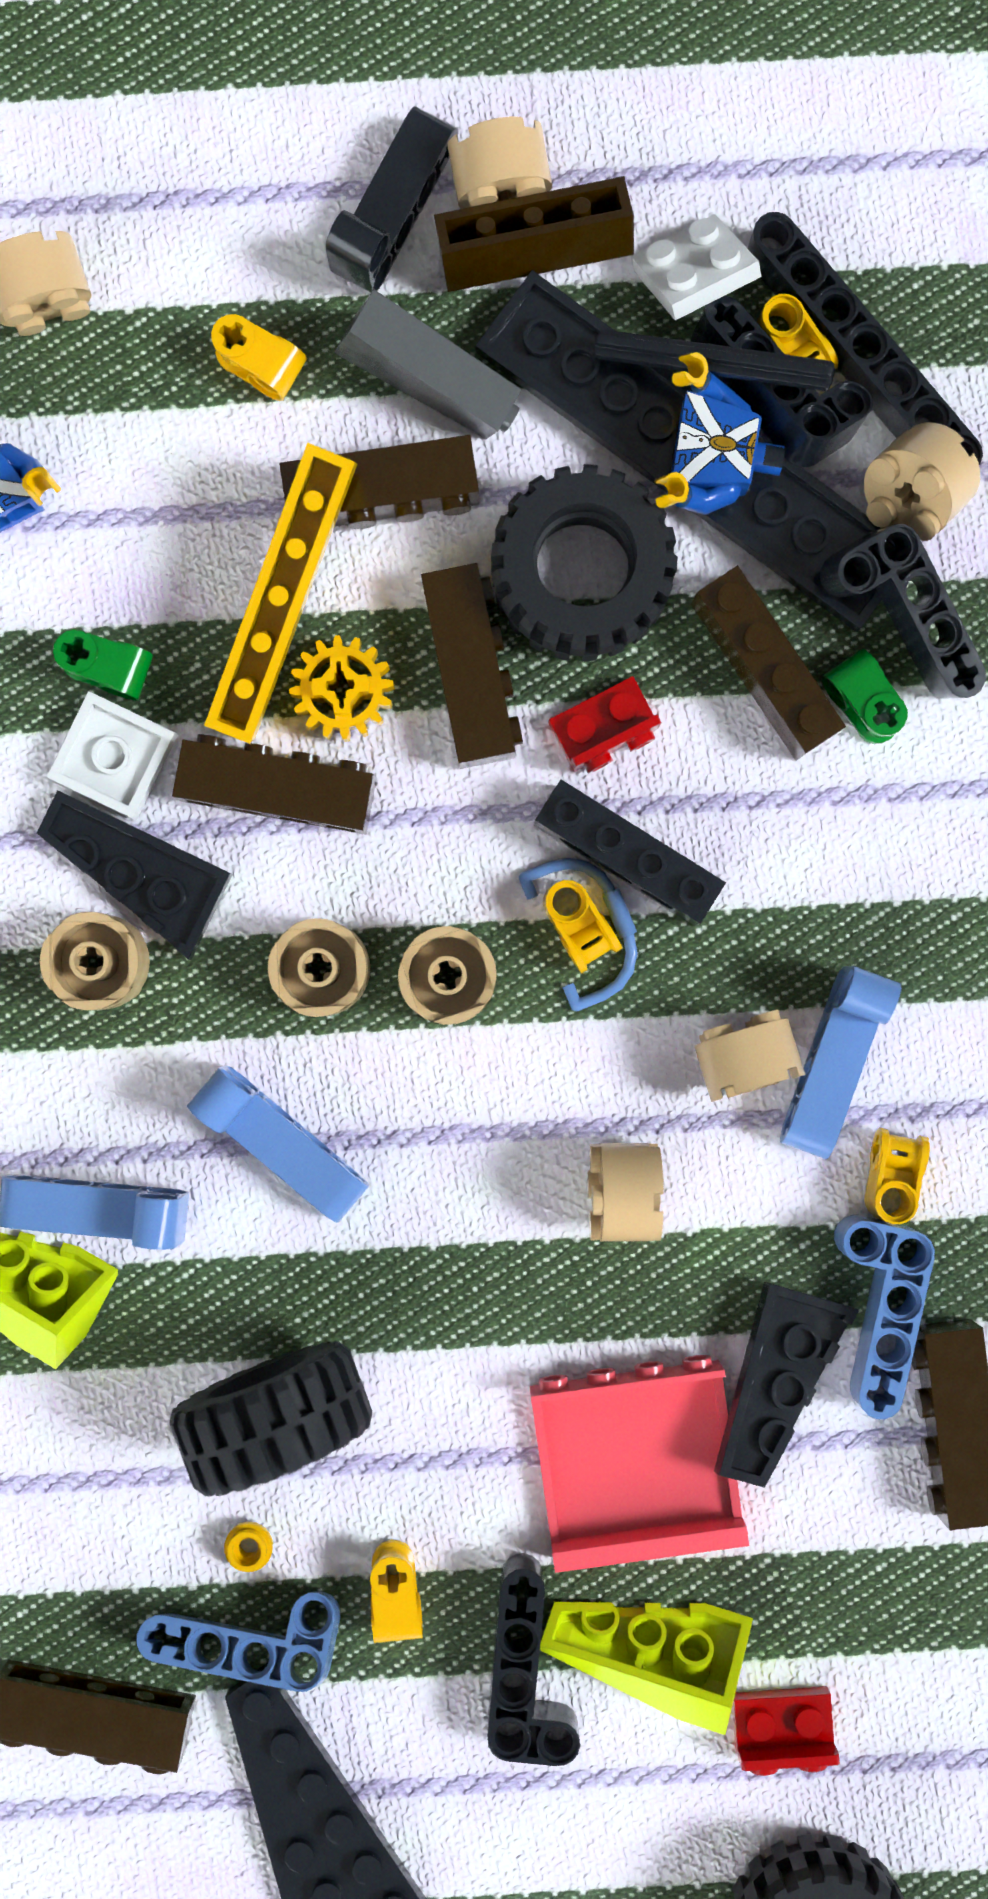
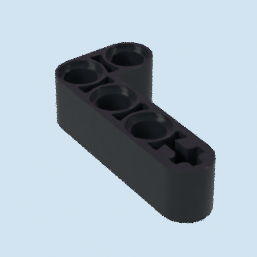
(368, 242)
(792, 417)
(946, 677)
(522, 1657)

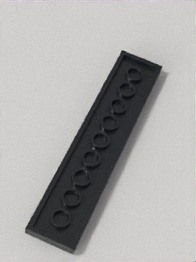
(635, 411)

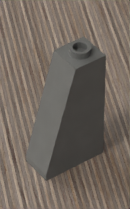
(428, 367)

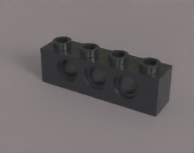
(629, 853)

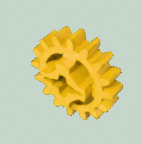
(319, 689)

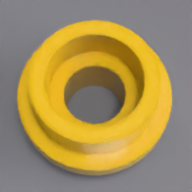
(244, 1560)

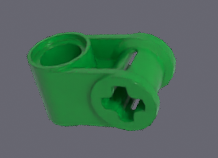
(110, 664)
(861, 693)

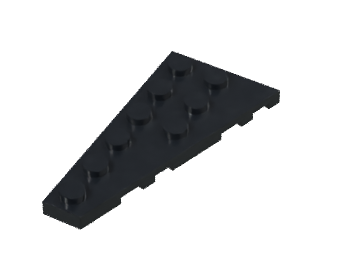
(308, 1812)

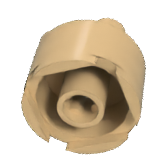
(499, 162)
(41, 282)
(921, 480)
(84, 936)
(423, 962)
(302, 990)
(748, 1057)
(625, 1192)

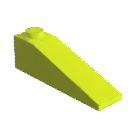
(49, 1295)
(665, 1657)

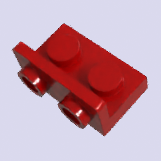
(605, 725)
(784, 1730)

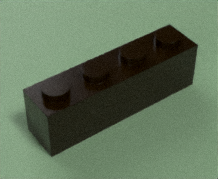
(535, 233)
(405, 482)
(767, 663)
(469, 665)
(274, 785)
(955, 1412)
(94, 1717)

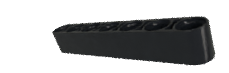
(856, 328)

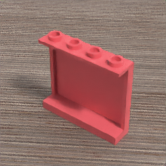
(635, 1464)

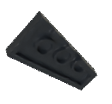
(149, 876)
(783, 1361)

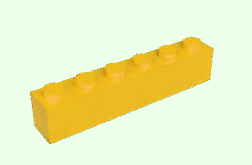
(280, 593)

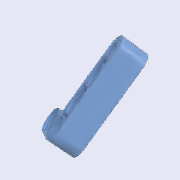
(837, 1058)
(280, 1142)
(143, 1214)
(880, 1319)
(237, 1640)

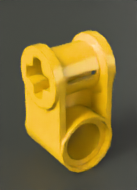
(803, 337)
(263, 360)
(581, 926)
(896, 1172)
(394, 1598)

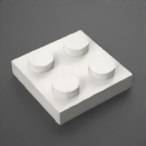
(695, 266)
(112, 755)

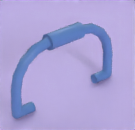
(618, 912)

